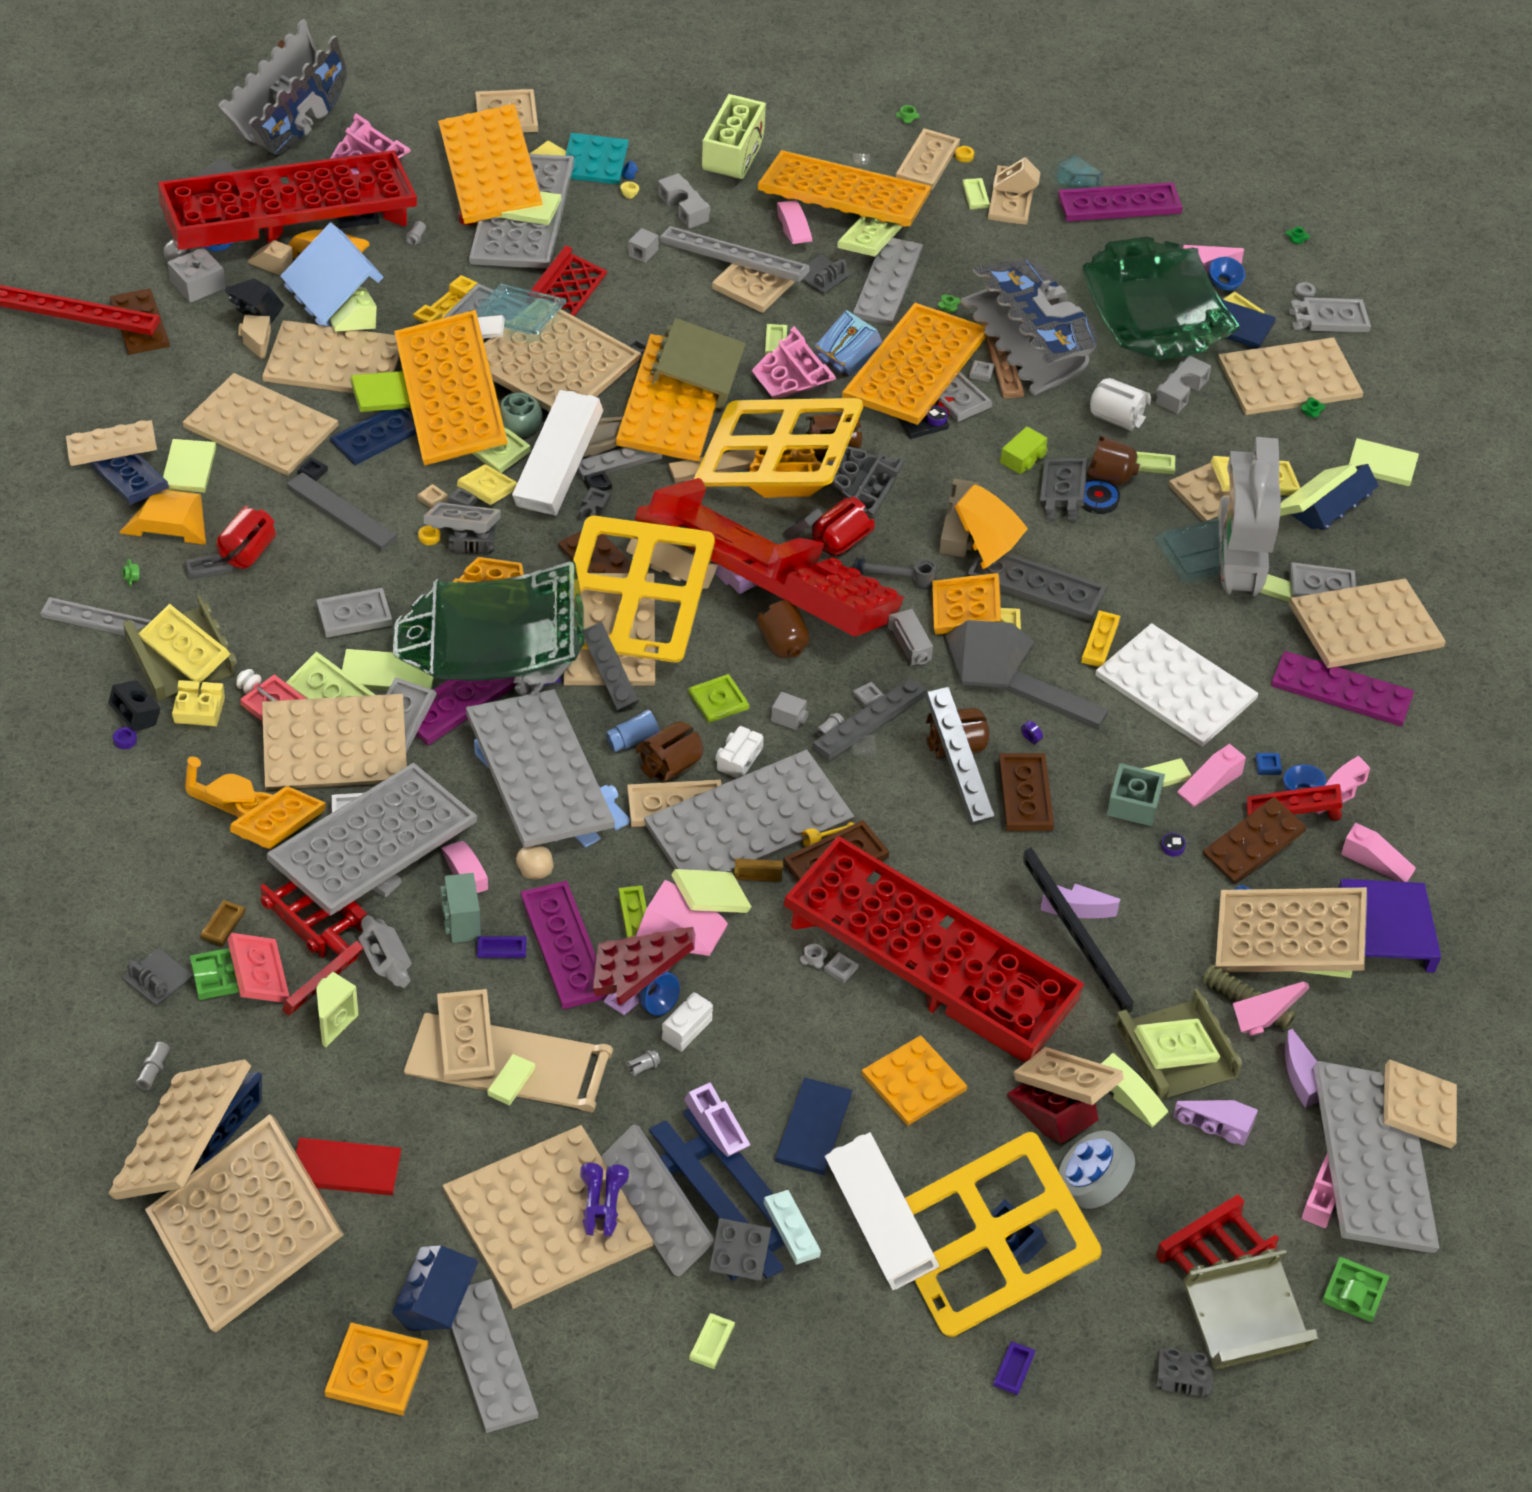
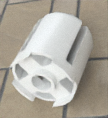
(1119, 403)

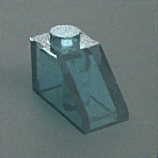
(1078, 174)

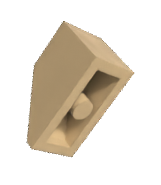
(1018, 177)
(273, 257)
(256, 333)

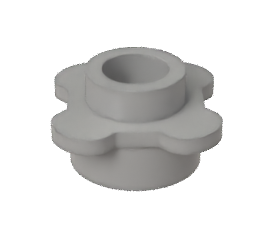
(816, 950)

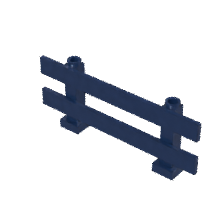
(686, 1159)

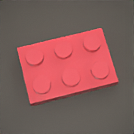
(258, 967)

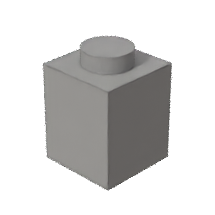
(643, 245)
(789, 711)

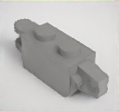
(385, 951)

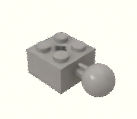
(193, 273)

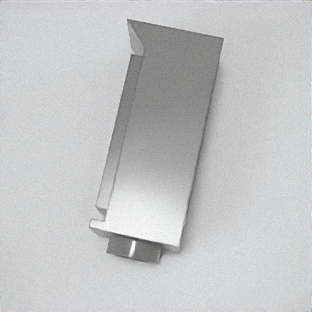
(911, 637)

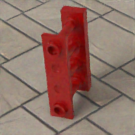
(271, 900)
(1212, 1224)

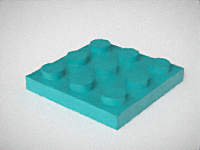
(597, 157)

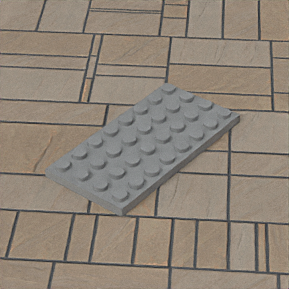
(521, 242)
(539, 768)
(749, 816)
(371, 838)
(1373, 1166)

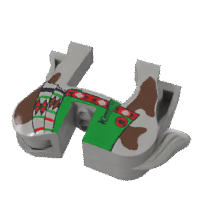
(1249, 517)

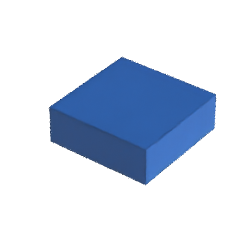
(1268, 764)

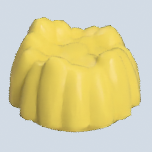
(629, 189)

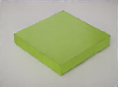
(718, 698)

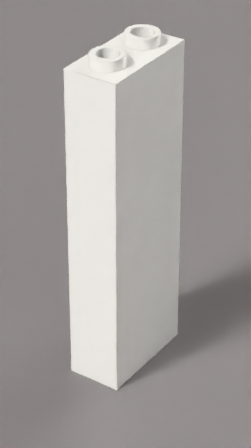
(558, 452)
(881, 1211)

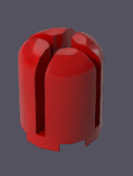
(245, 526)
(842, 526)

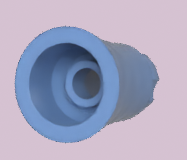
(632, 731)

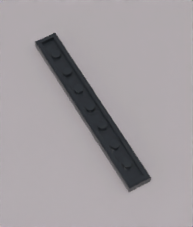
(1077, 931)

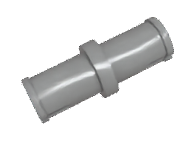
(152, 1066)

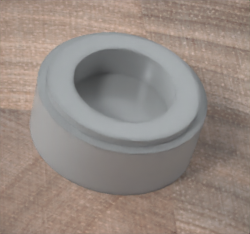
(1305, 290)

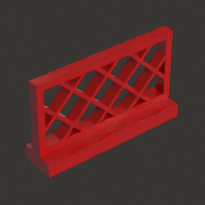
(558, 268)

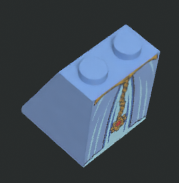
(848, 344)

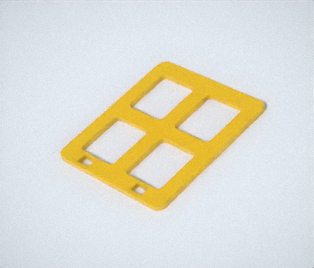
(779, 442)
(635, 587)
(992, 1233)

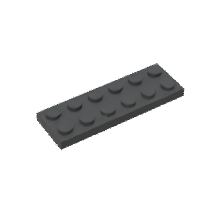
(1044, 585)

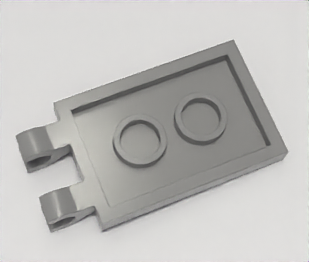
(1330, 314)

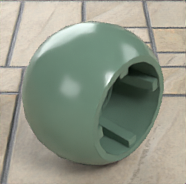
(521, 414)

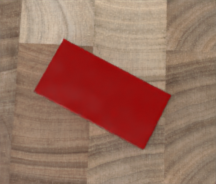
(350, 1165)

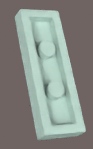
(792, 1227)

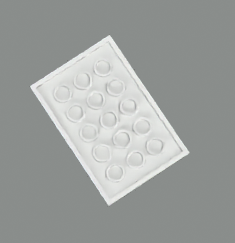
(1176, 684)

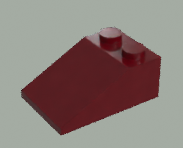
(1053, 1113)

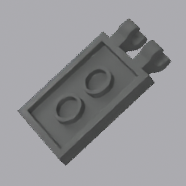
(1063, 485)

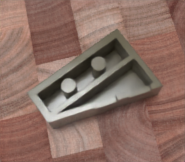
(954, 538)

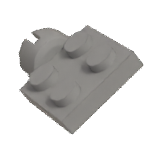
(533, 682)

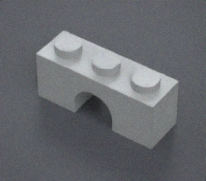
(691, 208)
(1176, 390)

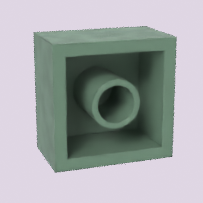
(1135, 794)
(461, 908)

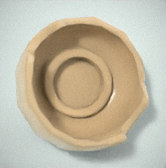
(534, 862)

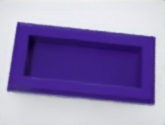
(501, 946)
(1014, 1368)

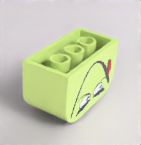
(734, 137)

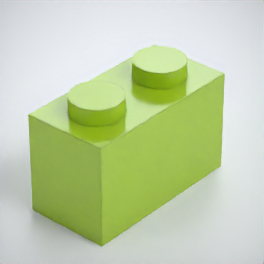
(1024, 450)

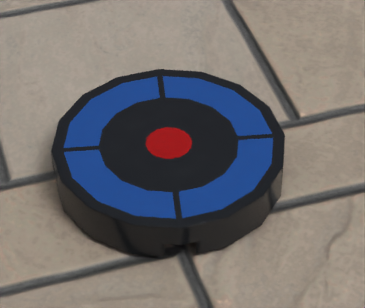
(1101, 496)

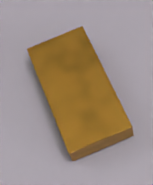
(758, 870)
(222, 923)

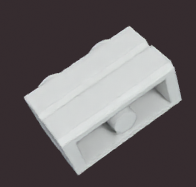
(740, 752)
(687, 1021)

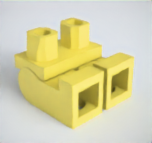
(198, 705)

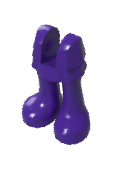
(592, 1176)

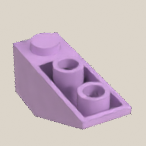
(1220, 1117)

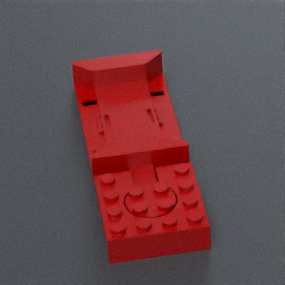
(238, 203)
(787, 569)
(969, 966)

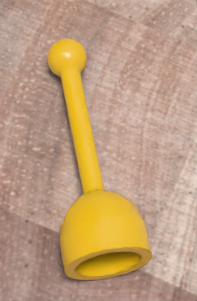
(815, 835)

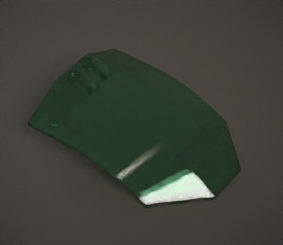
(1146, 293)
(494, 626)

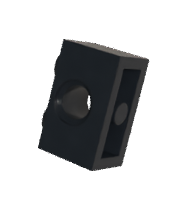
(134, 705)

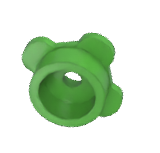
(907, 114)
(949, 303)
(130, 572)

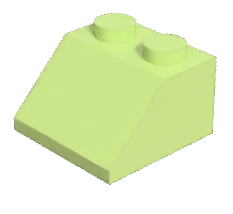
(356, 313)
(336, 1006)

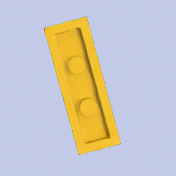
(1100, 639)

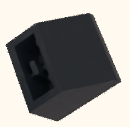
(255, 299)

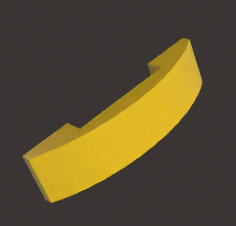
(439, 309)

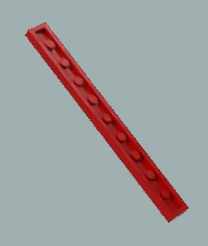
(78, 310)

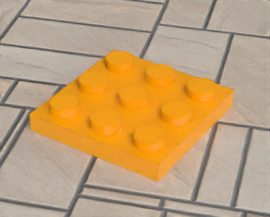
(965, 599)
(914, 1080)
(376, 1369)

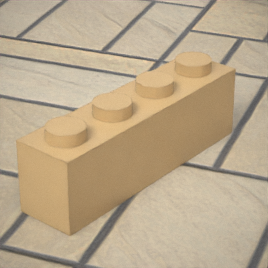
(674, 560)

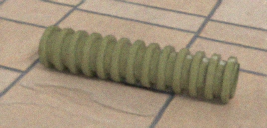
(1239, 992)

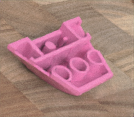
(364, 140)
(791, 368)
(670, 911)

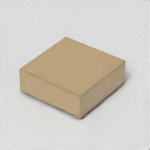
(432, 496)

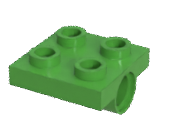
(214, 974)
(1355, 1289)

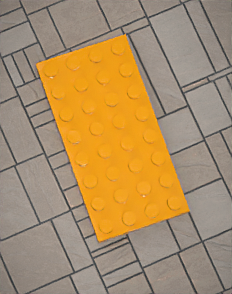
(489, 163)
(844, 188)
(915, 363)
(450, 387)
(666, 416)

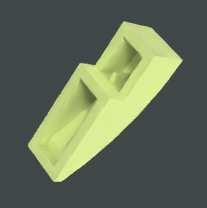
(1136, 1094)

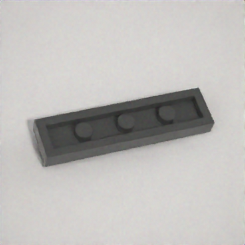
(610, 666)

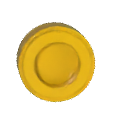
(964, 154)
(429, 535)

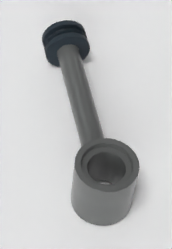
(923, 572)

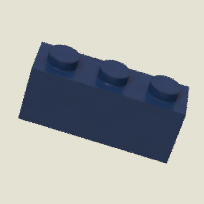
(434, 1288)

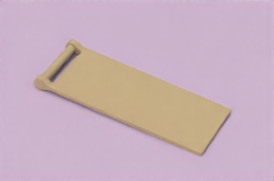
(558, 1063)

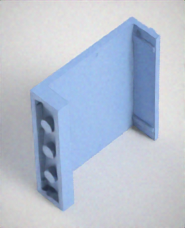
(328, 273)

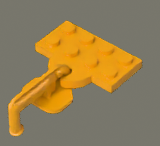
(260, 816)

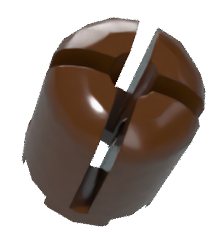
(827, 425)
(974, 726)
(670, 751)

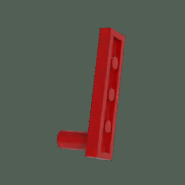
(1304, 800)
(346, 956)

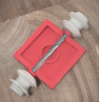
(271, 690)

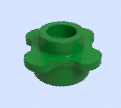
(1297, 235)
(1312, 407)

